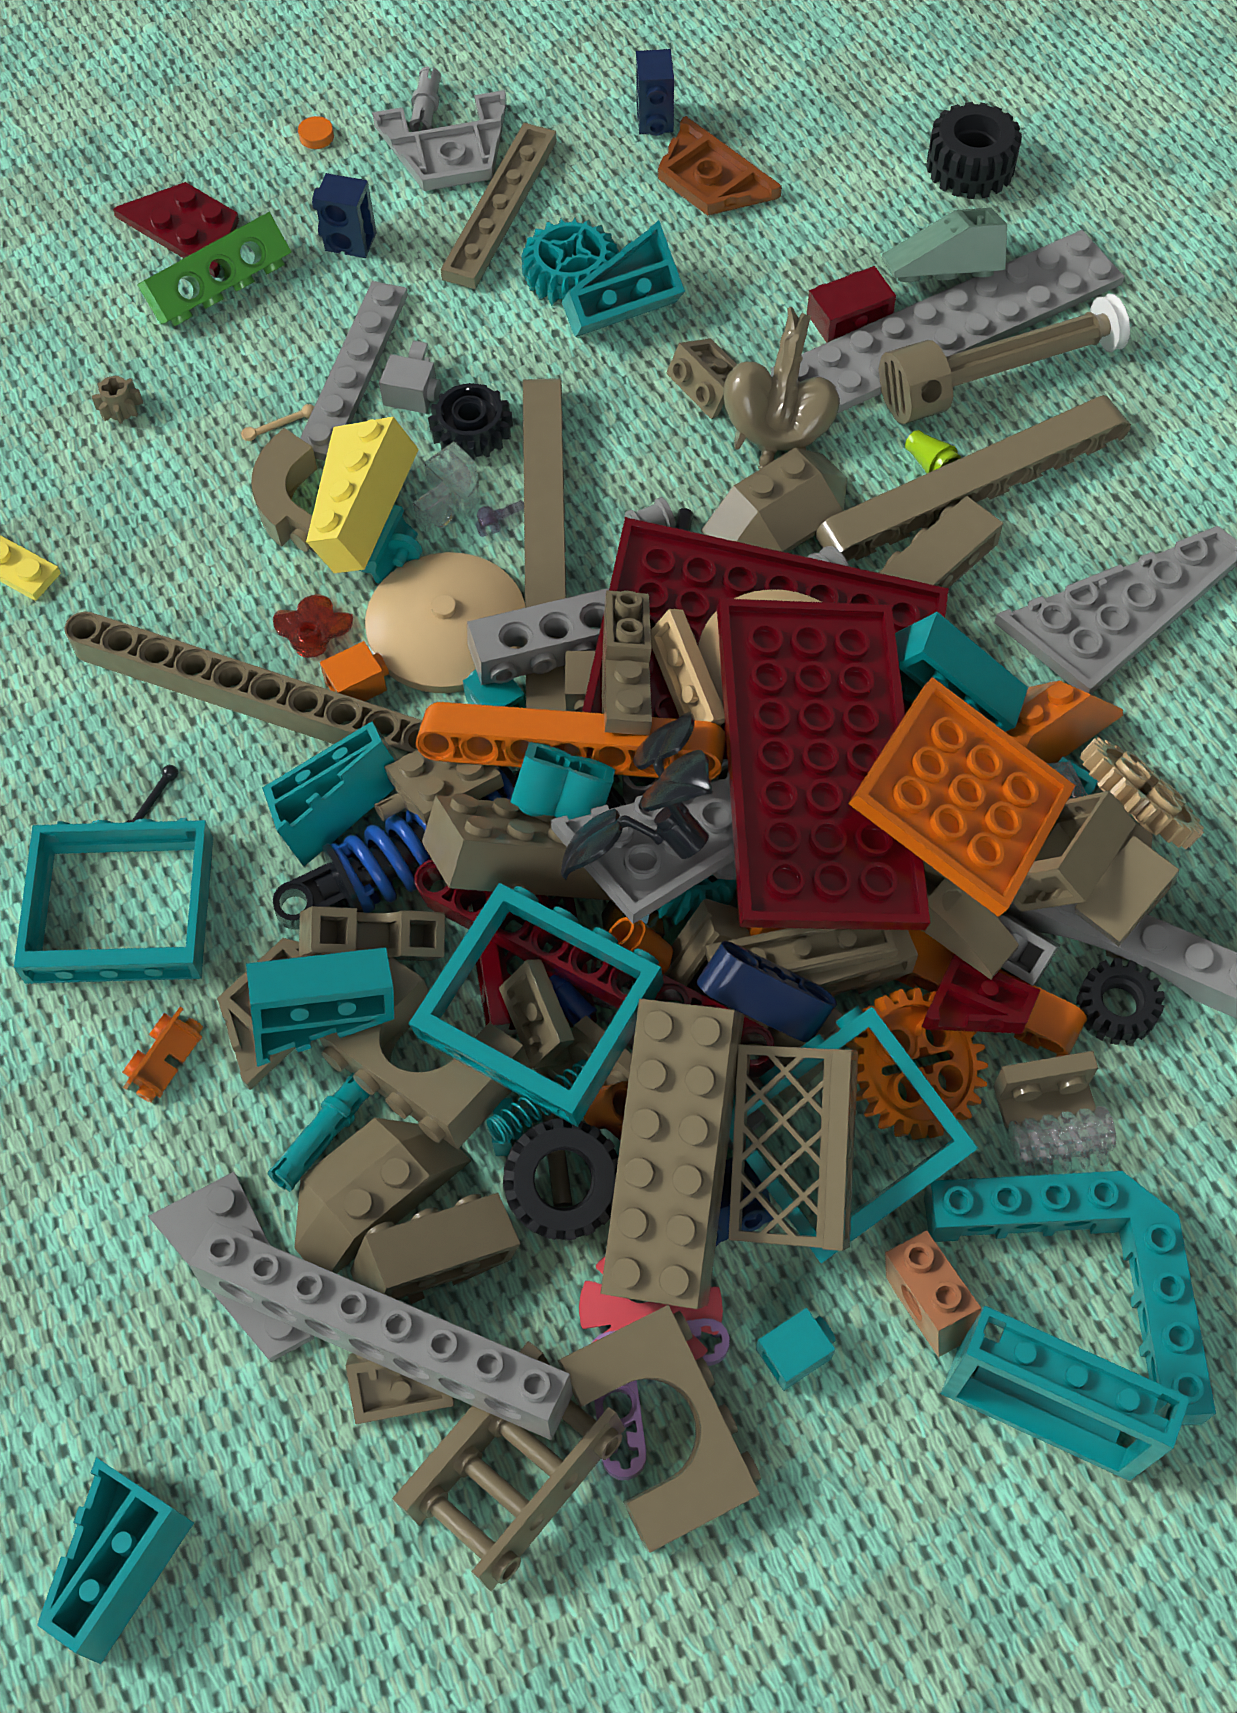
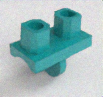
(394, 546)

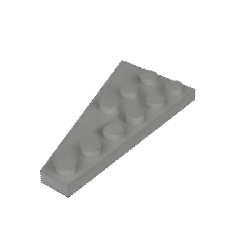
(1118, 612)
(648, 875)

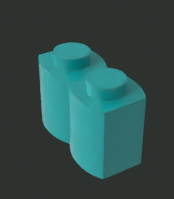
(560, 783)

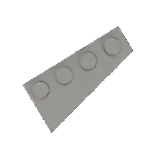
(185, 1227)

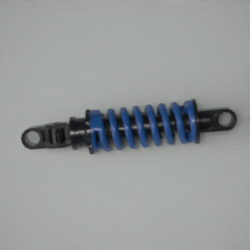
(358, 868)

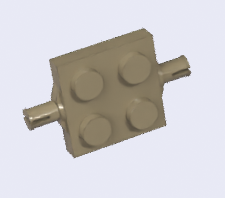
(422, 779)

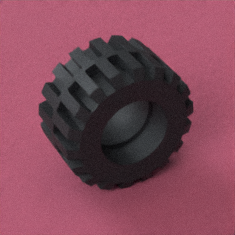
(973, 149)
(520, 1179)

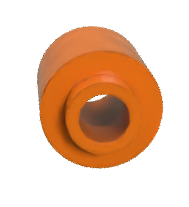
(642, 937)

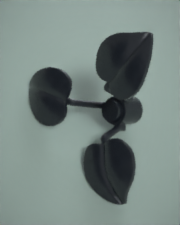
(679, 782)

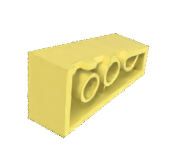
(358, 490)

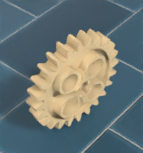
(1159, 810)

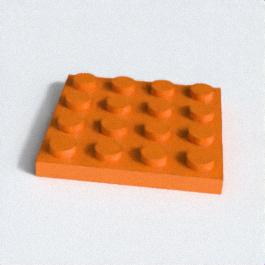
(963, 796)

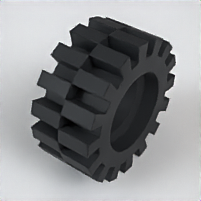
(1134, 982)

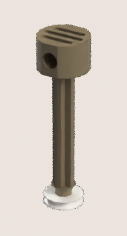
(921, 379)

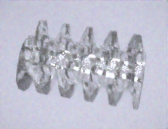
(1063, 1140)

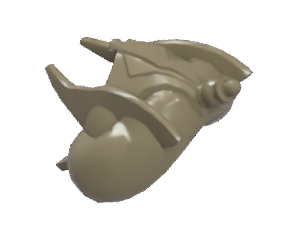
(779, 409)

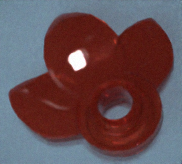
(312, 625)

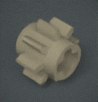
(117, 398)

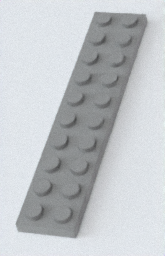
(967, 314)

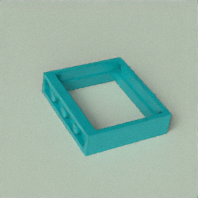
(111, 964)
(565, 1103)
(904, 1187)
(1064, 1395)

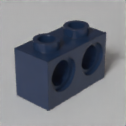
(655, 91)
(345, 215)

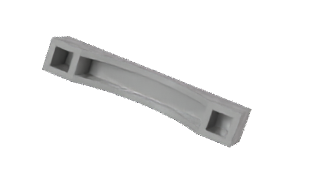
(1184, 959)

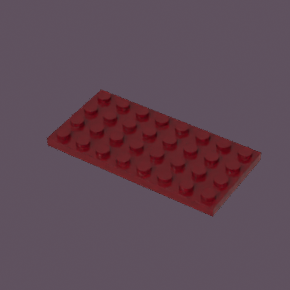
(805, 719)

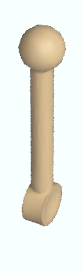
(250, 433)

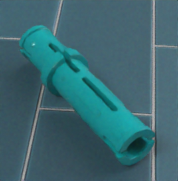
(335, 1115)

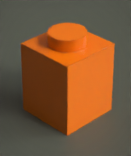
(356, 672)

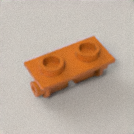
(173, 1039)

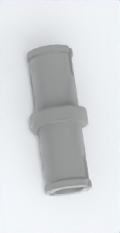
(425, 99)

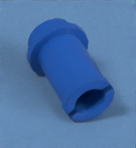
(571, 1001)

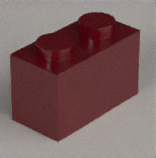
(850, 303)

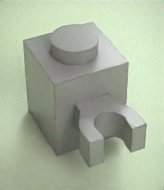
(410, 380)

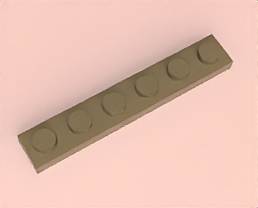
(498, 206)

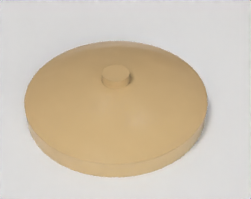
(423, 614)

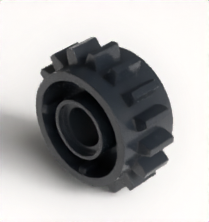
(472, 419)

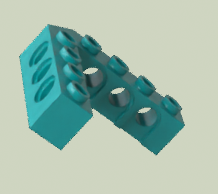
(1104, 1204)

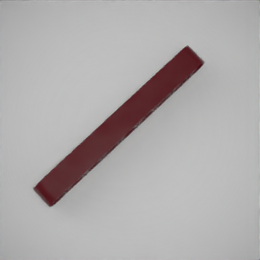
(569, 959)

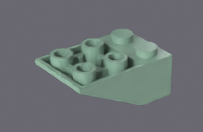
(955, 244)

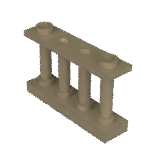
(461, 1456)

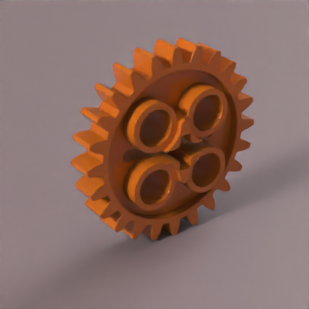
(904, 1018)

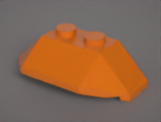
(1060, 719)

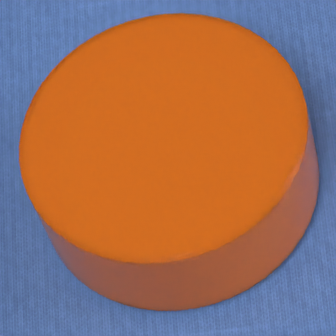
(315, 132)

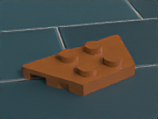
(712, 173)

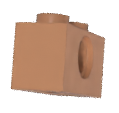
(931, 1292)

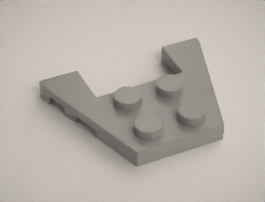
(447, 153)

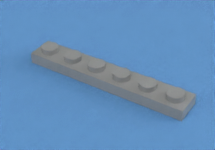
(354, 364)

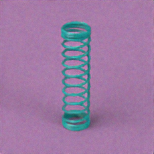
(496, 1121)

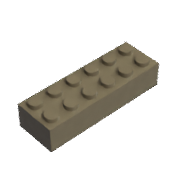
(672, 1154)

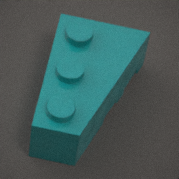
(626, 285)
(945, 653)
(330, 791)
(317, 997)
(111, 1564)

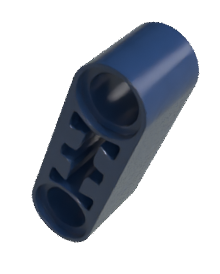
(766, 992)

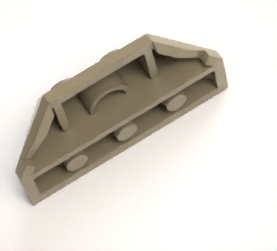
(781, 502)
(367, 1182)

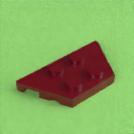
(180, 219)

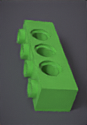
(162, 288)

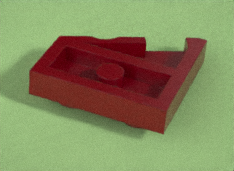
(980, 1004)

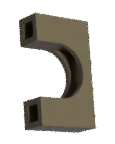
(444, 1101)
(716, 1473)

